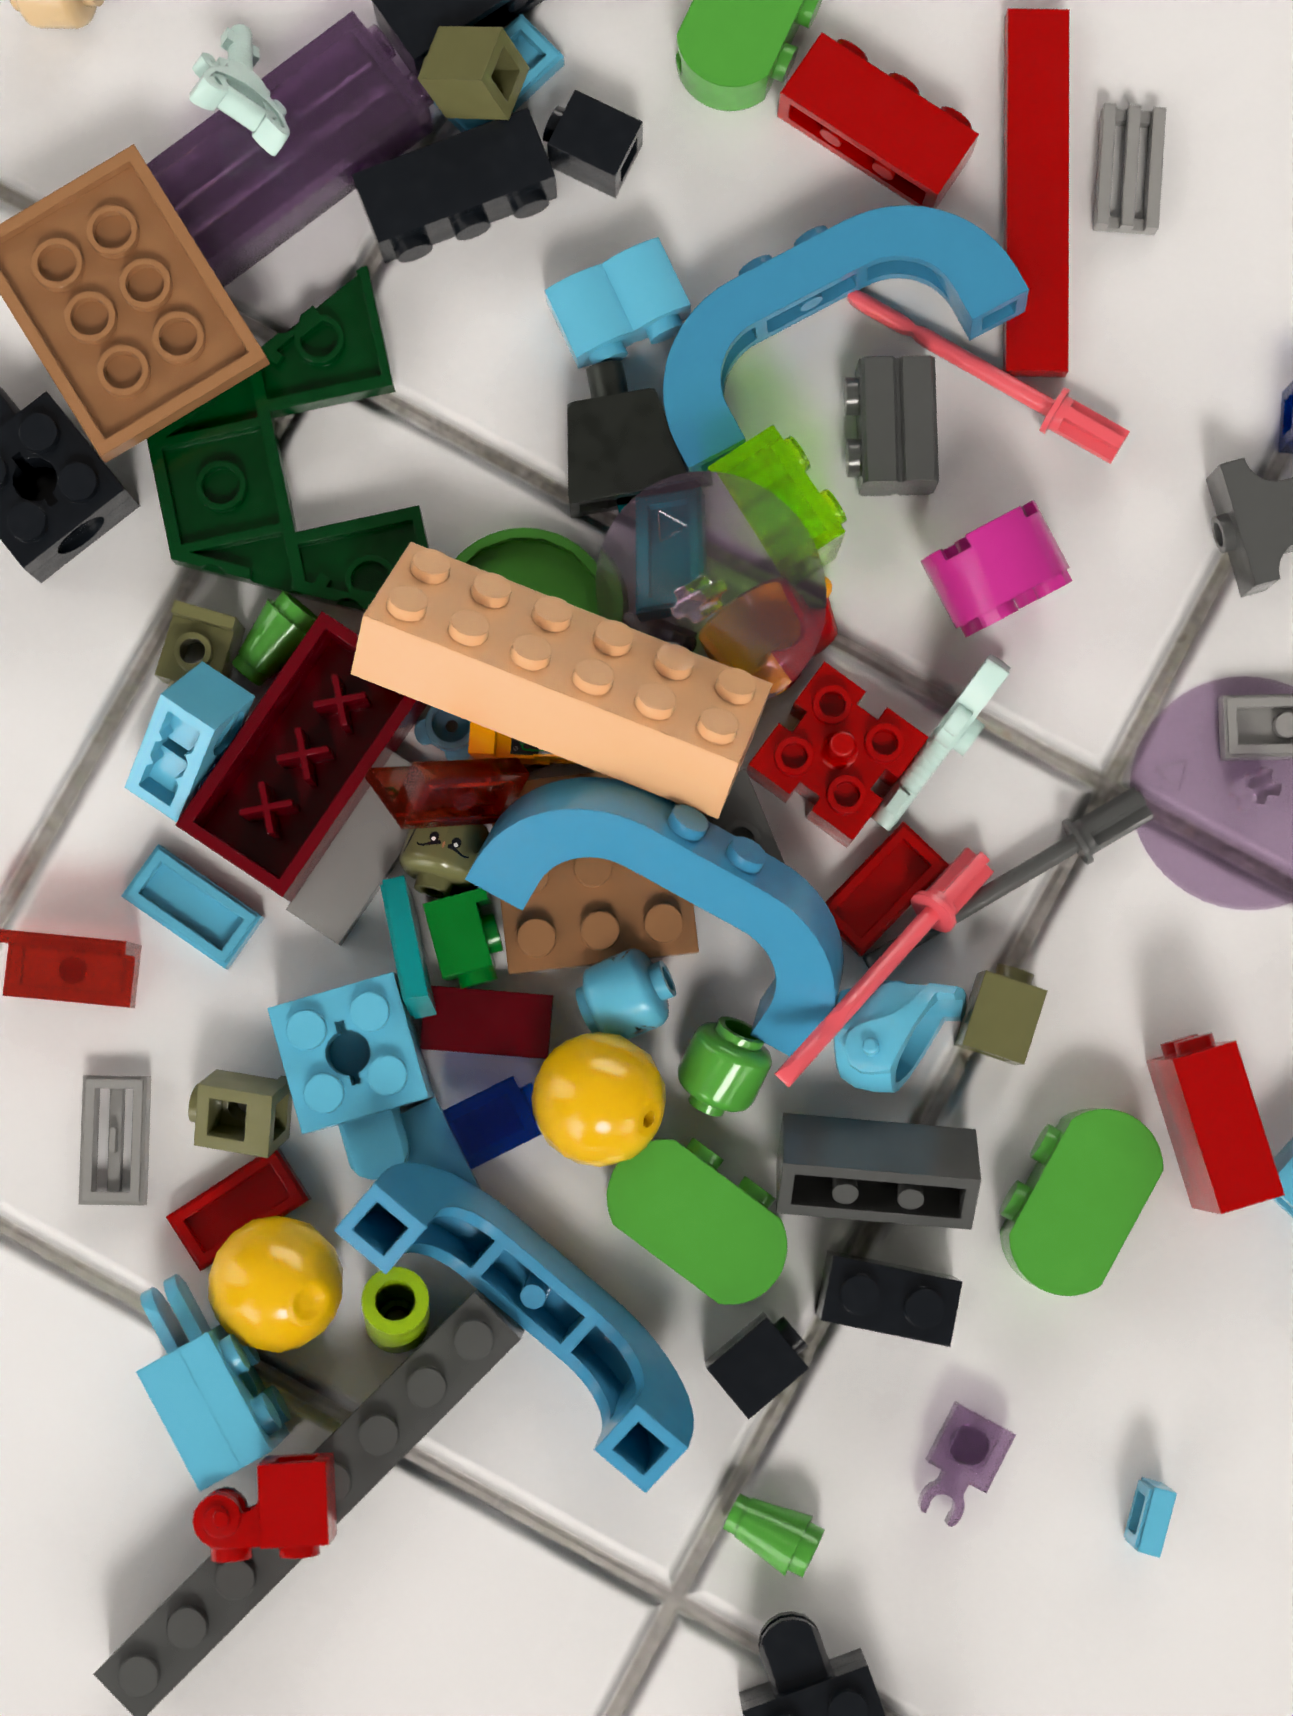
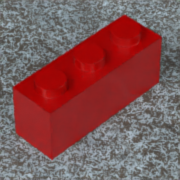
(877, 122)

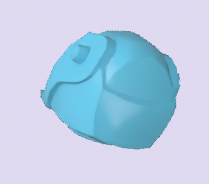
(893, 1032)

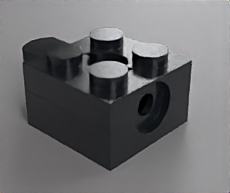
(52, 487)
(805, 1678)

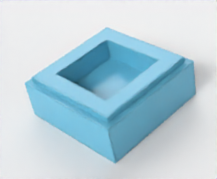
(1149, 1516)

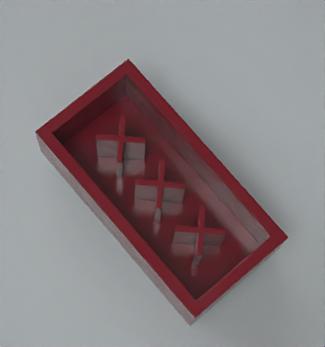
(299, 762)

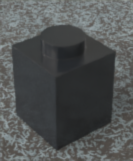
(593, 142)
(758, 1363)

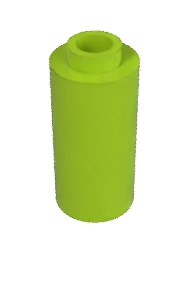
(390, 1291)

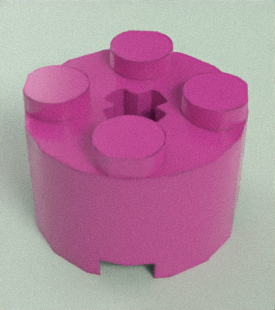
(995, 566)

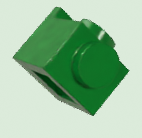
(464, 938)

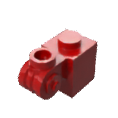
(291, 1512)

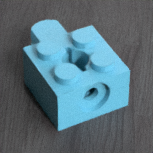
(353, 1066)
(208, 1389)

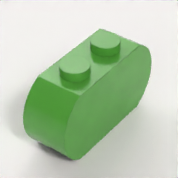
(738, 48)
(1079, 1200)
(699, 1219)

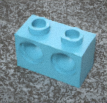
(187, 738)

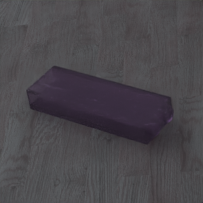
(343, 115)

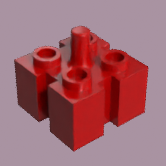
(835, 754)

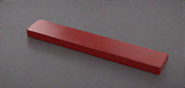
(1037, 188)

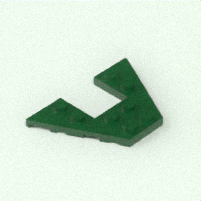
(226, 477)

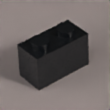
(888, 1298)

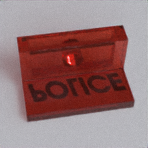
(449, 791)
(71, 968)

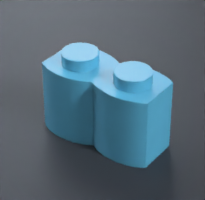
(619, 304)

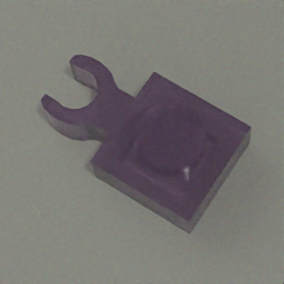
(968, 1453)

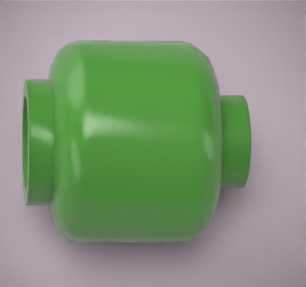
(724, 1067)

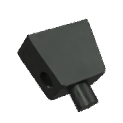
(616, 443)

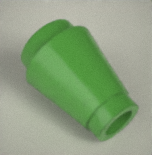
(273, 638)
(775, 1533)

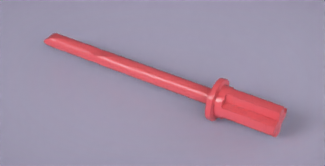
(1061, 415)
(934, 910)

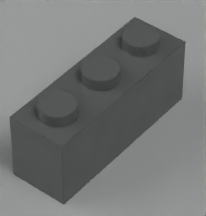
(877, 1171)

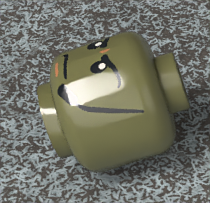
(441, 857)

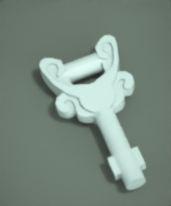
(239, 91)
(955, 731)

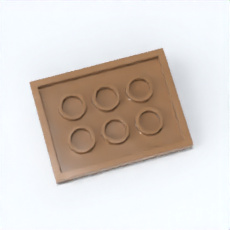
(122, 304)

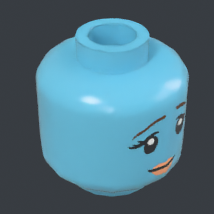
(625, 994)

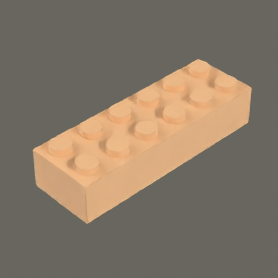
(560, 678)

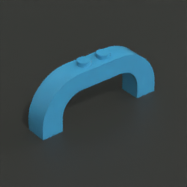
(817, 272)
(691, 859)
(626, 1371)

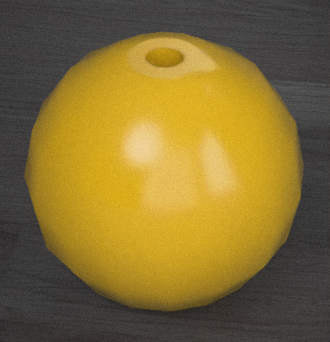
(598, 1099)
(275, 1284)

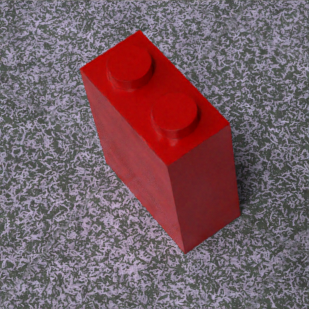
(1214, 1124)

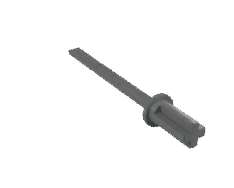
(1083, 837)

